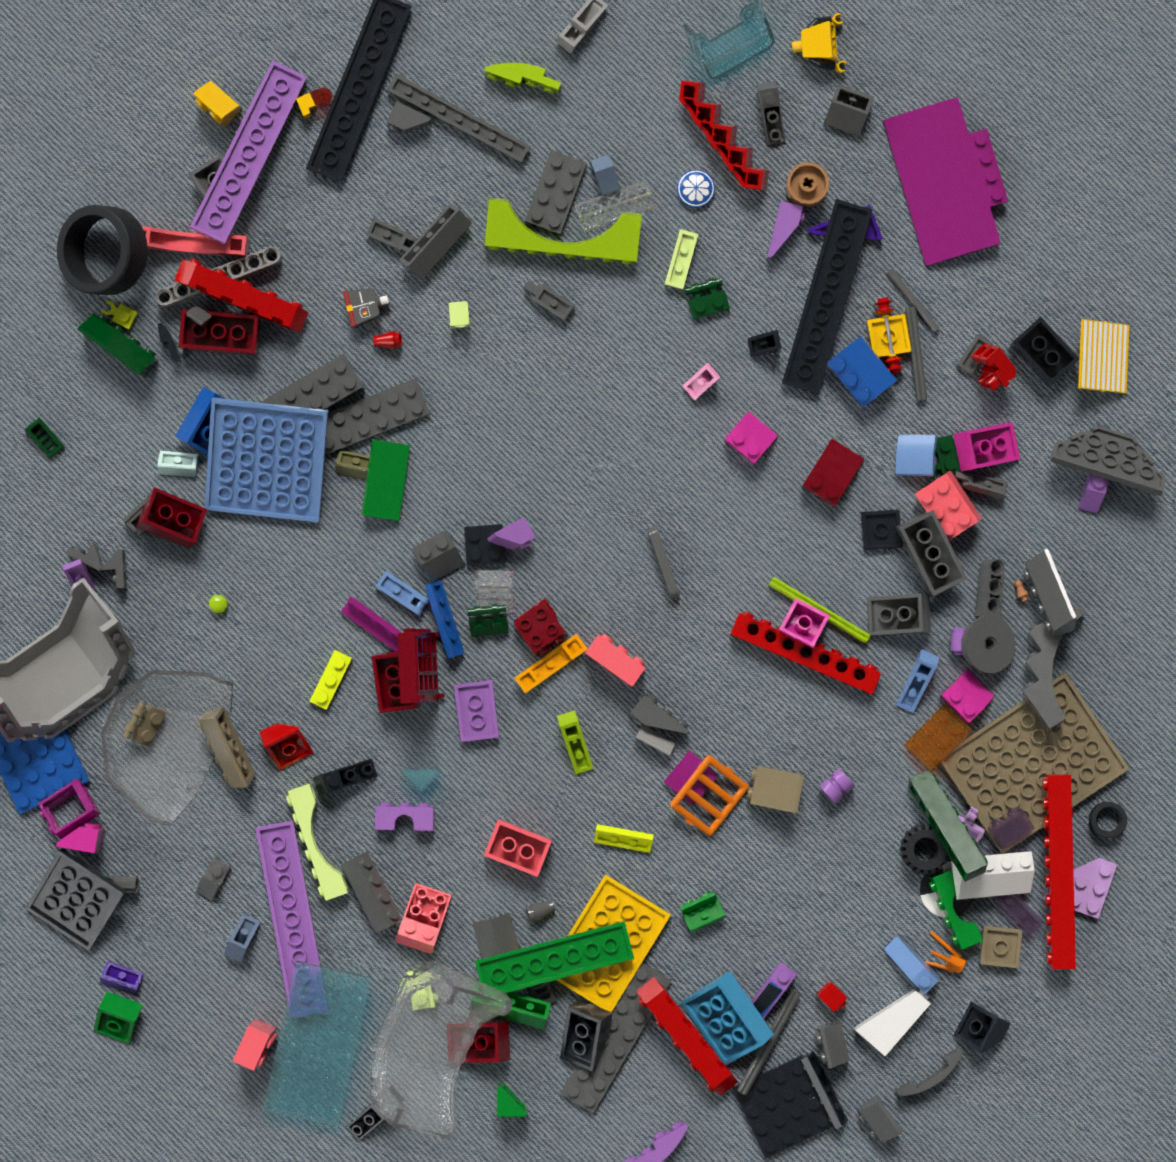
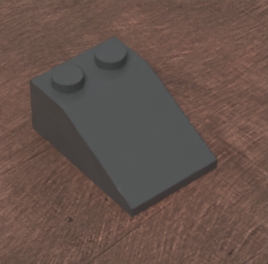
(899, 614)

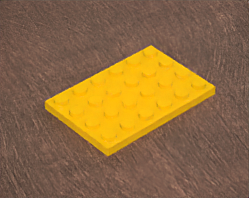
(643, 921)

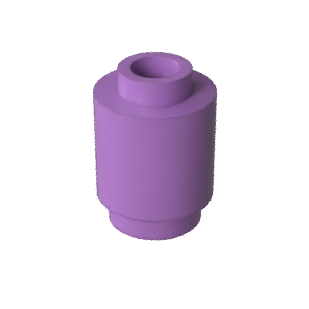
(956, 638)

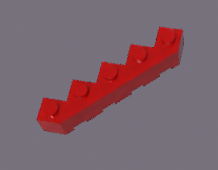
(721, 136)
(241, 295)
(686, 1037)

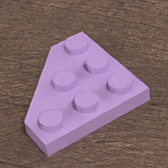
(1091, 886)

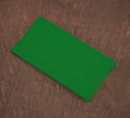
(385, 480)

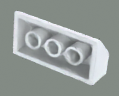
(1003, 876)

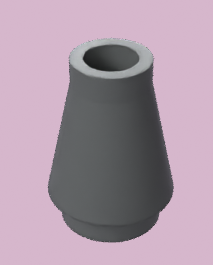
(539, 910)

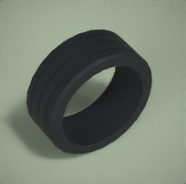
(71, 253)

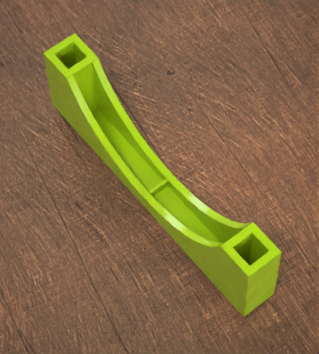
(508, 231)

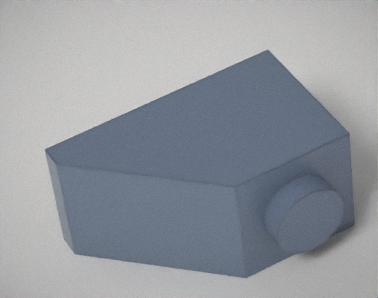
(241, 938)

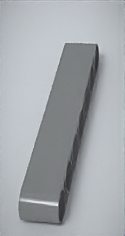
(244, 263)

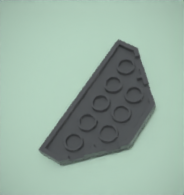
(1111, 457)

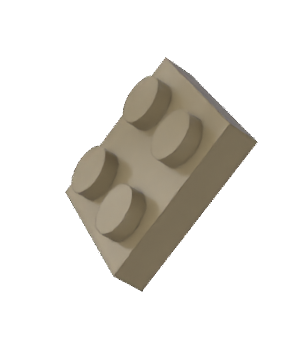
(1000, 946)

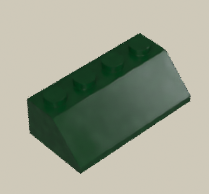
(119, 345)

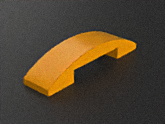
(550, 663)

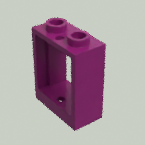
(59, 797)

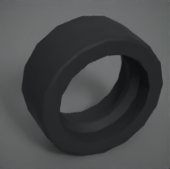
(1108, 805)

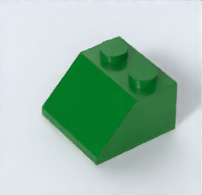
(117, 1017)

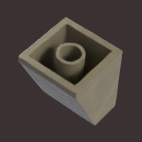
(775, 789)

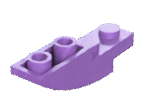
(663, 1144)

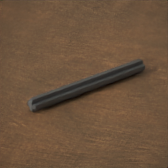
(764, 1050)

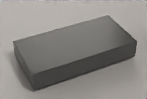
(966, 363)

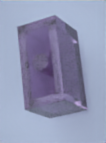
(1010, 827)

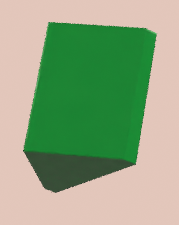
(508, 1103)

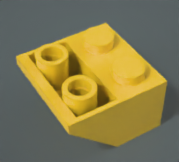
(220, 105)

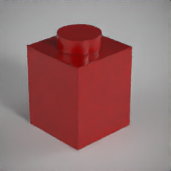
(832, 996)

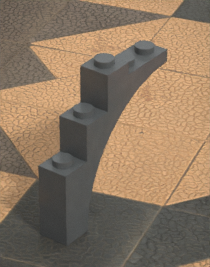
(1041, 694)

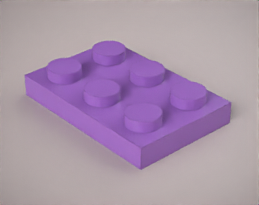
(476, 711)

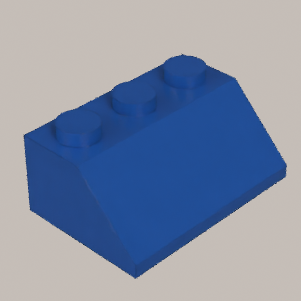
(862, 371)
(196, 425)

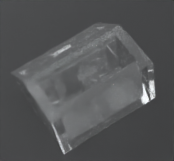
(494, 588)

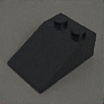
(585, 1034)

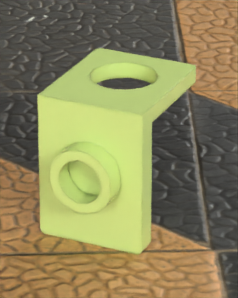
(459, 315)

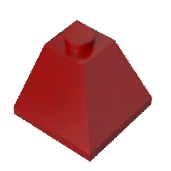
(285, 744)

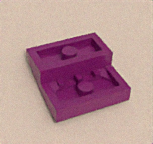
(683, 772)

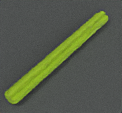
(833, 619)

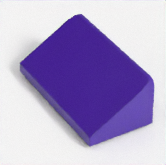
(121, 978)

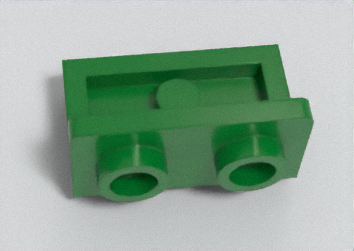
(702, 912)

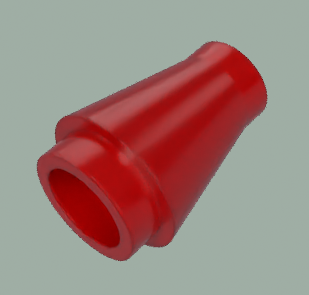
(388, 340)

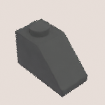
(406, 119)

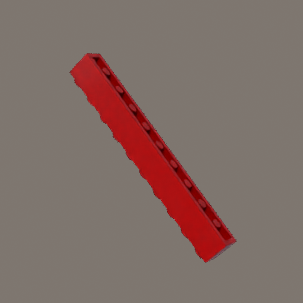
(1060, 871)

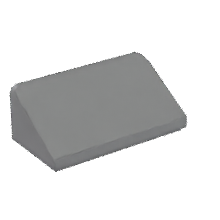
(655, 740)

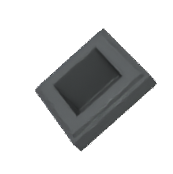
(199, 316)

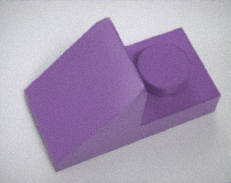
(76, 571)

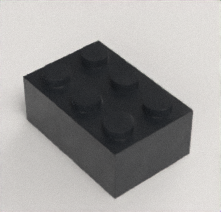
(1044, 351)

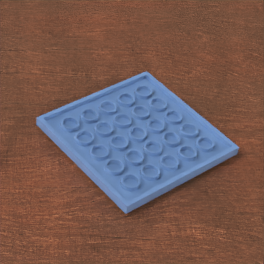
(266, 459)

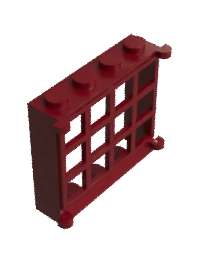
(418, 666)

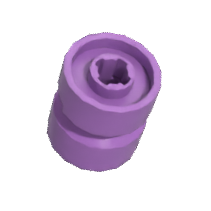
(836, 786)

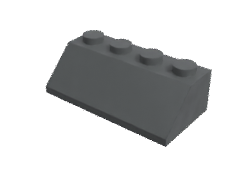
(931, 553)
(1050, 594)

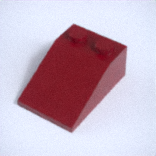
(832, 472)
(490, 1043)

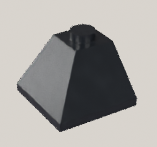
(981, 1028)

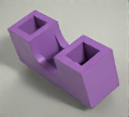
(387, 815)

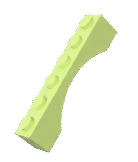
(330, 879)

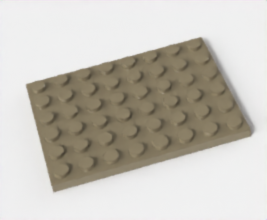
(1010, 755)

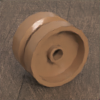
(815, 177)

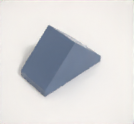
(605, 175)

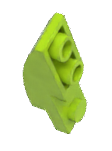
(515, 73)

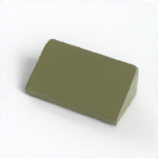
(352, 464)

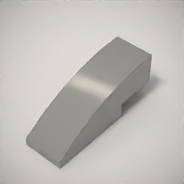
(581, 24)

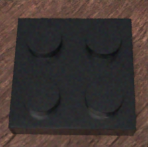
(478, 547)

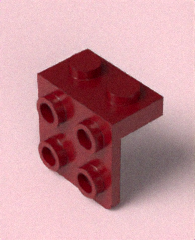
(540, 629)

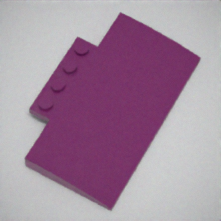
(947, 180)

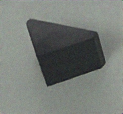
(764, 343)

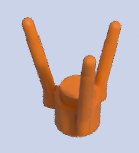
(954, 963)

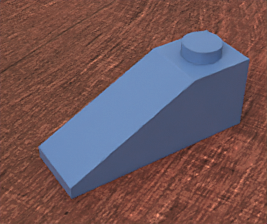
(917, 680)
(912, 965)

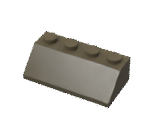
(227, 747)

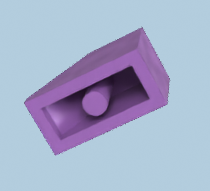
(1093, 493)
(514, 535)

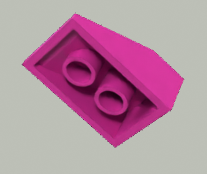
(986, 446)

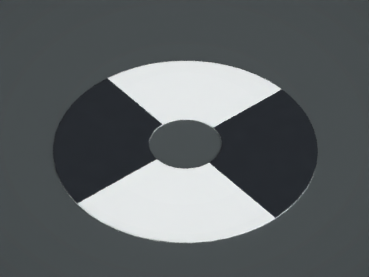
(929, 898)

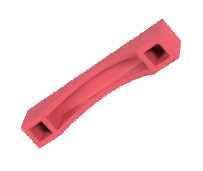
(195, 243)

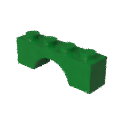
(964, 933)

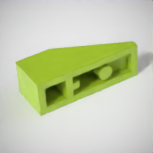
(575, 742)

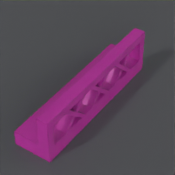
(372, 622)

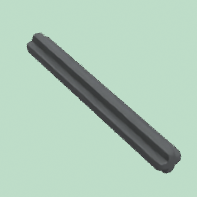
(916, 354)

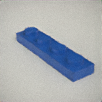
(444, 619)

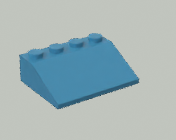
(727, 1018)

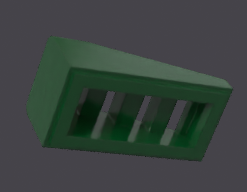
(35, 423)

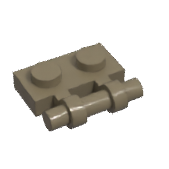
(147, 726)

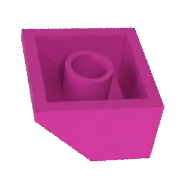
(750, 438)
(804, 623)
(967, 696)
(84, 838)

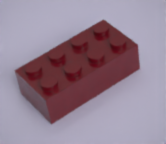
(222, 334)

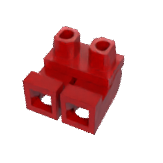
(997, 367)

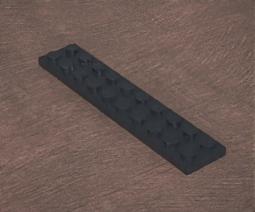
(358, 88)
(827, 296)

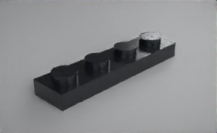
(824, 1089)

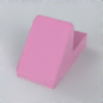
(701, 381)

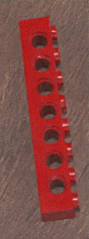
(866, 684)

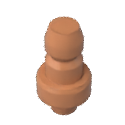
(1022, 593)

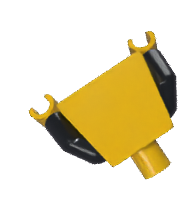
(820, 44)

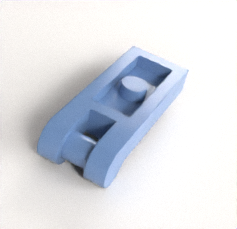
(402, 592)

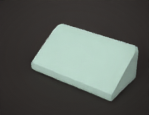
(177, 464)

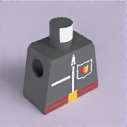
(363, 305)

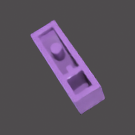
(786, 222)

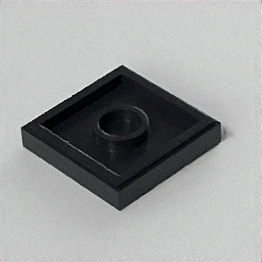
(880, 529)

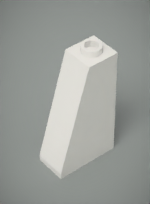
(892, 1022)

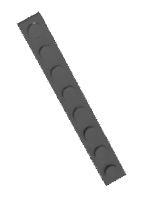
(458, 118)

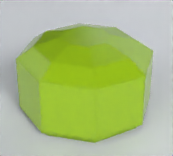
(218, 603)

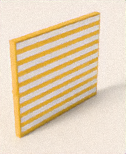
(1103, 356)

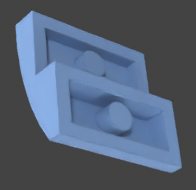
(916, 455)

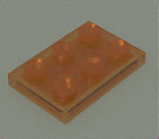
(938, 737)

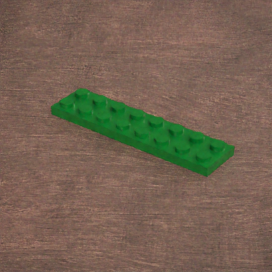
(556, 958)

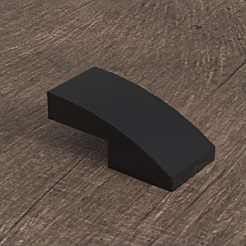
(167, 338)

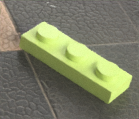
(681, 259)

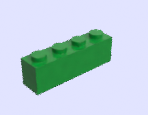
(527, 1011)

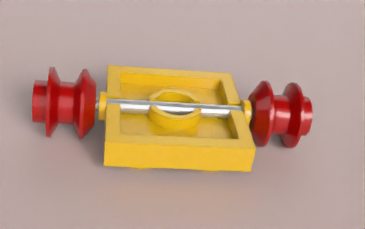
(889, 335)

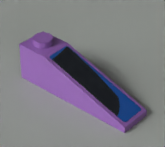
(773, 988)

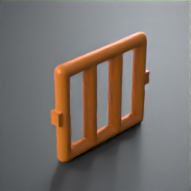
(698, 775)

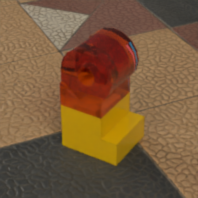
(313, 100)

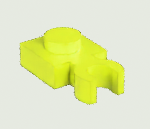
(122, 315)

